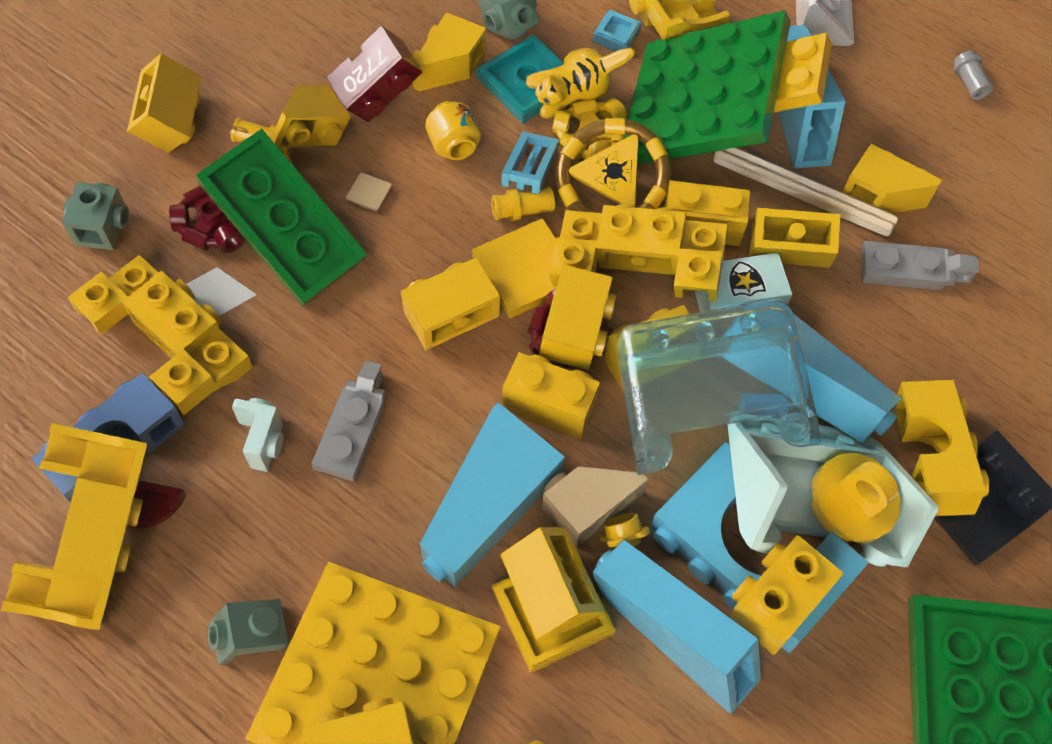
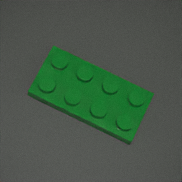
(281, 216)

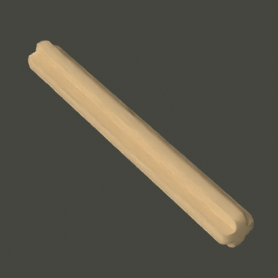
(807, 190)

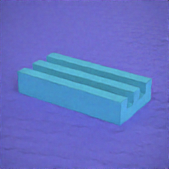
(526, 177)

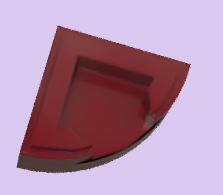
(158, 503)

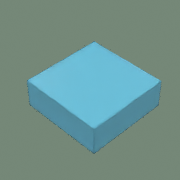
(616, 31)

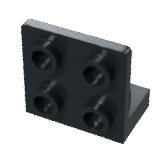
(1012, 505)

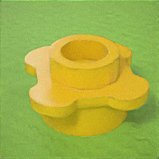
(623, 527)

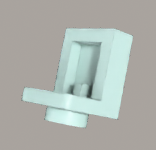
(265, 435)

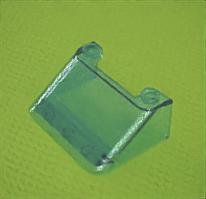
(714, 373)

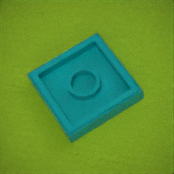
(507, 76)

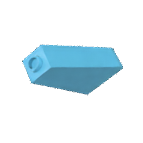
(813, 129)
(844, 390)
(489, 495)
(681, 624)

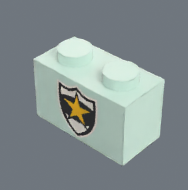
(747, 282)

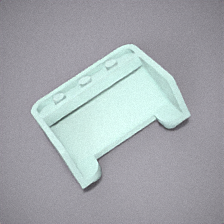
(776, 494)

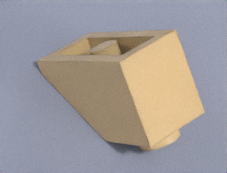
(590, 498)

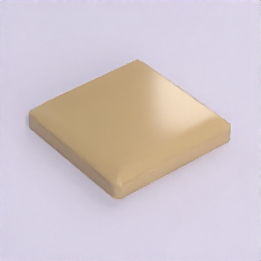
(369, 192)

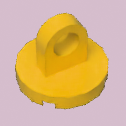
(855, 498)

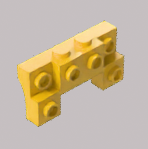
(678, 16)
(643, 242)
(167, 314)
(93, 531)

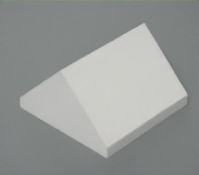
(827, 16)

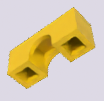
(937, 416)

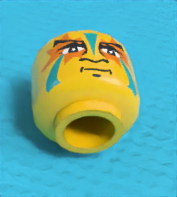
(453, 130)

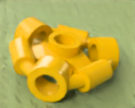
(586, 113)

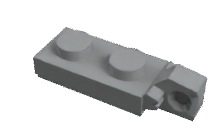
(915, 266)
(352, 425)

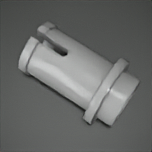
(973, 75)

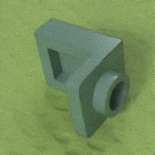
(247, 629)

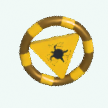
(614, 168)

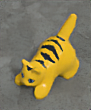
(581, 77)

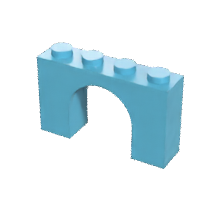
(692, 529)

